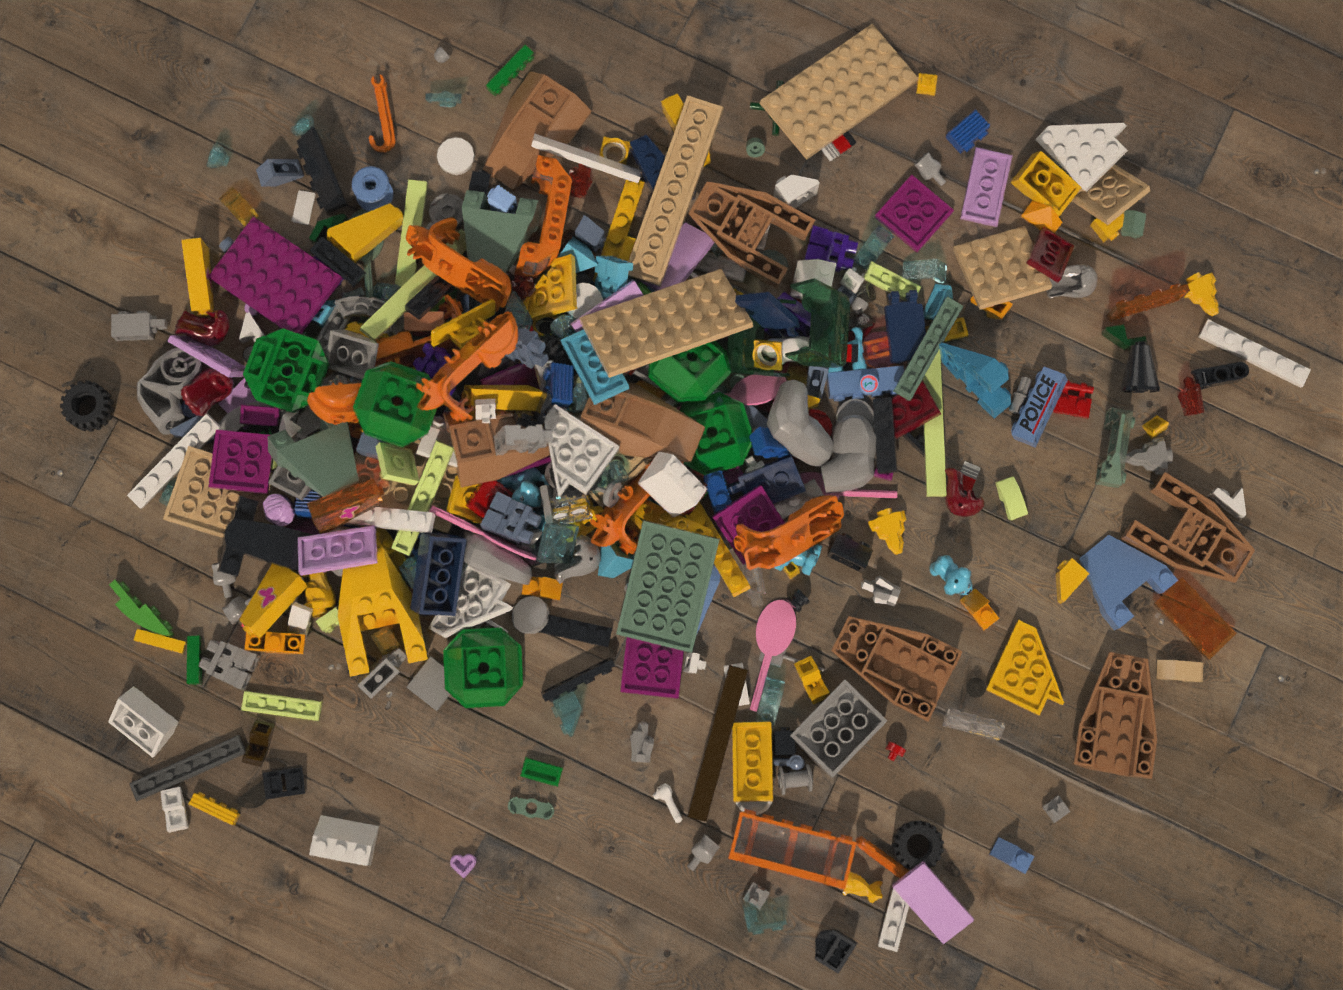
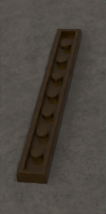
(717, 743)

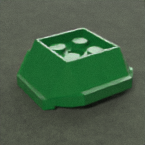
(272, 358)
(689, 379)
(378, 414)
(732, 441)
(462, 661)

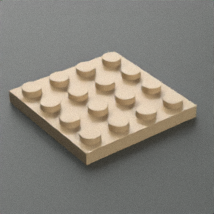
(998, 268)

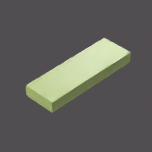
(889, 280)

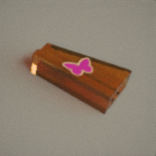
(345, 505)

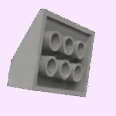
(838, 728)

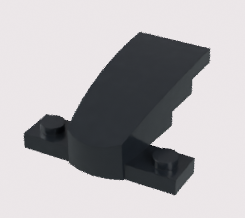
(257, 540)

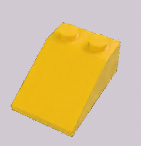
(1046, 182)

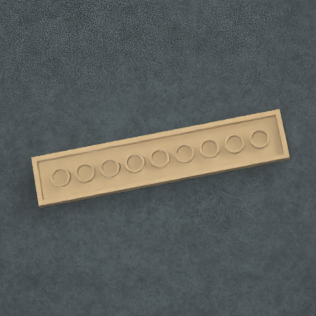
(674, 190)

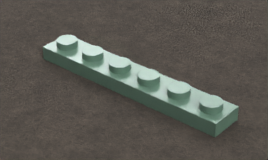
(928, 348)

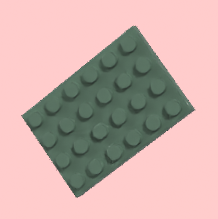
(667, 586)

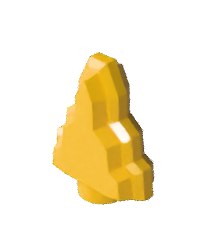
(1203, 292)
(890, 527)

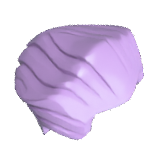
(279, 510)

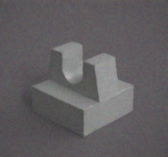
(1056, 809)
(756, 895)

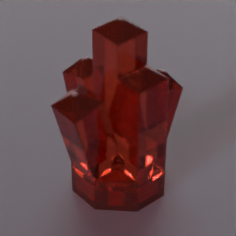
(580, 181)
(522, 285)
(1191, 398)

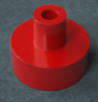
(894, 751)

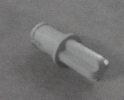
(1020, 395)

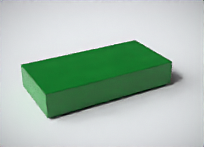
(541, 772)

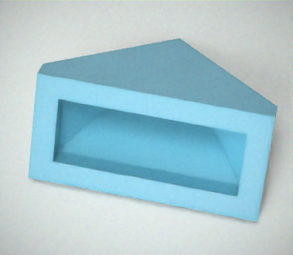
(936, 299)

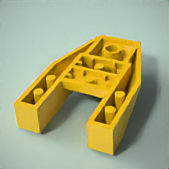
(373, 599)

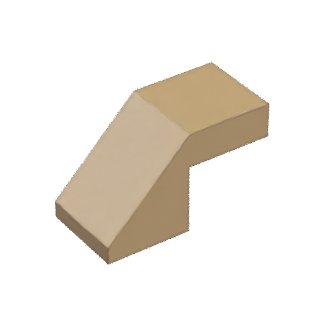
(1179, 670)

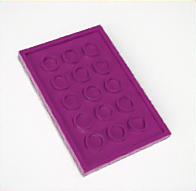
(275, 277)

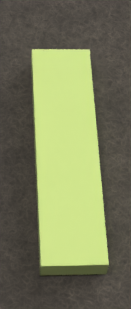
(281, 705)

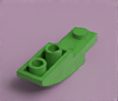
(145, 616)

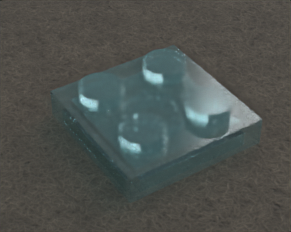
(557, 543)

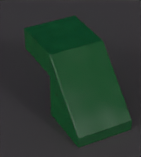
(322, 226)
(1118, 336)

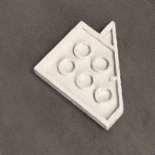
(1084, 149)
(576, 451)
(478, 601)

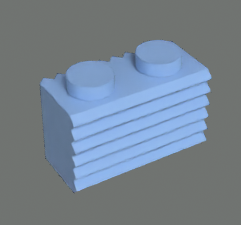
(501, 200)

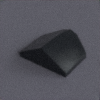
(833, 949)

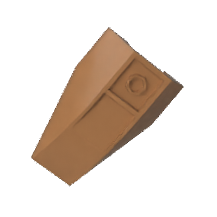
(537, 108)
(644, 425)
(476, 448)
(898, 663)
(1119, 720)

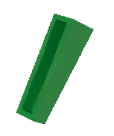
(194, 656)

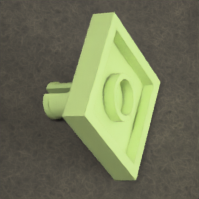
(397, 464)

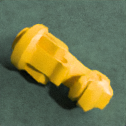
(319, 594)

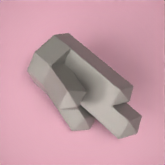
(883, 590)
(641, 744)

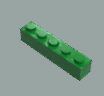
(510, 70)

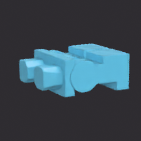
(611, 274)

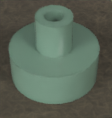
(755, 147)

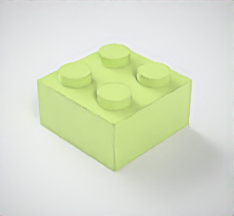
(329, 621)

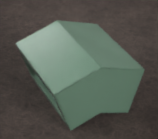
(1133, 224)

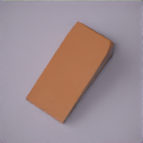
(425, 324)

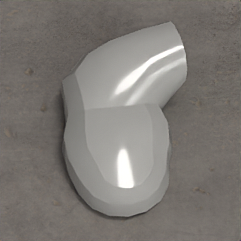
(161, 388)
(794, 427)
(851, 456)
(494, 559)

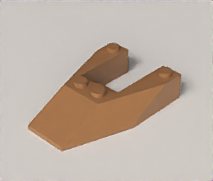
(738, 221)
(1201, 541)

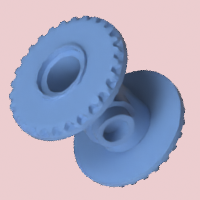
(372, 188)

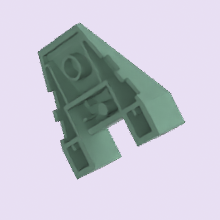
(496, 234)
(320, 460)
(1111, 470)

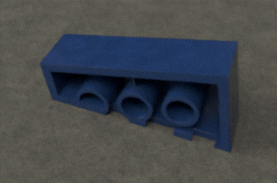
(649, 160)

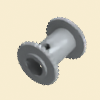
(795, 779)

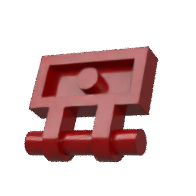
(1074, 405)

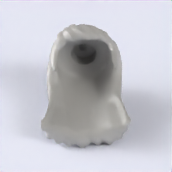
(1076, 282)
(583, 562)

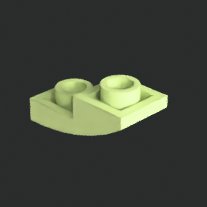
(1012, 497)

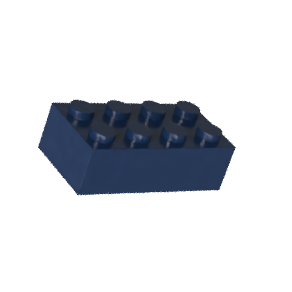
(438, 574)

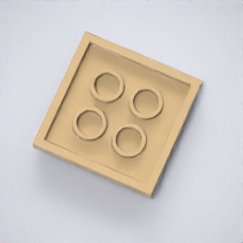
(1111, 194)

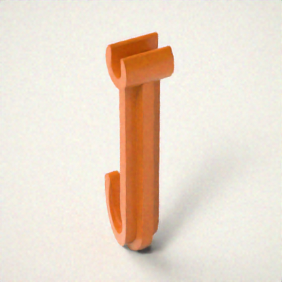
(385, 117)
(881, 857)

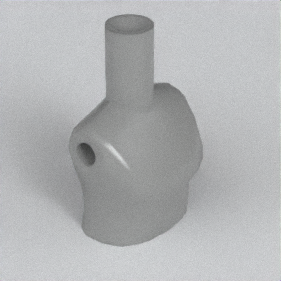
(929, 168)
(223, 580)
(235, 609)
(703, 852)

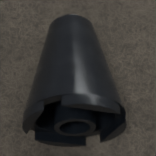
(1140, 370)

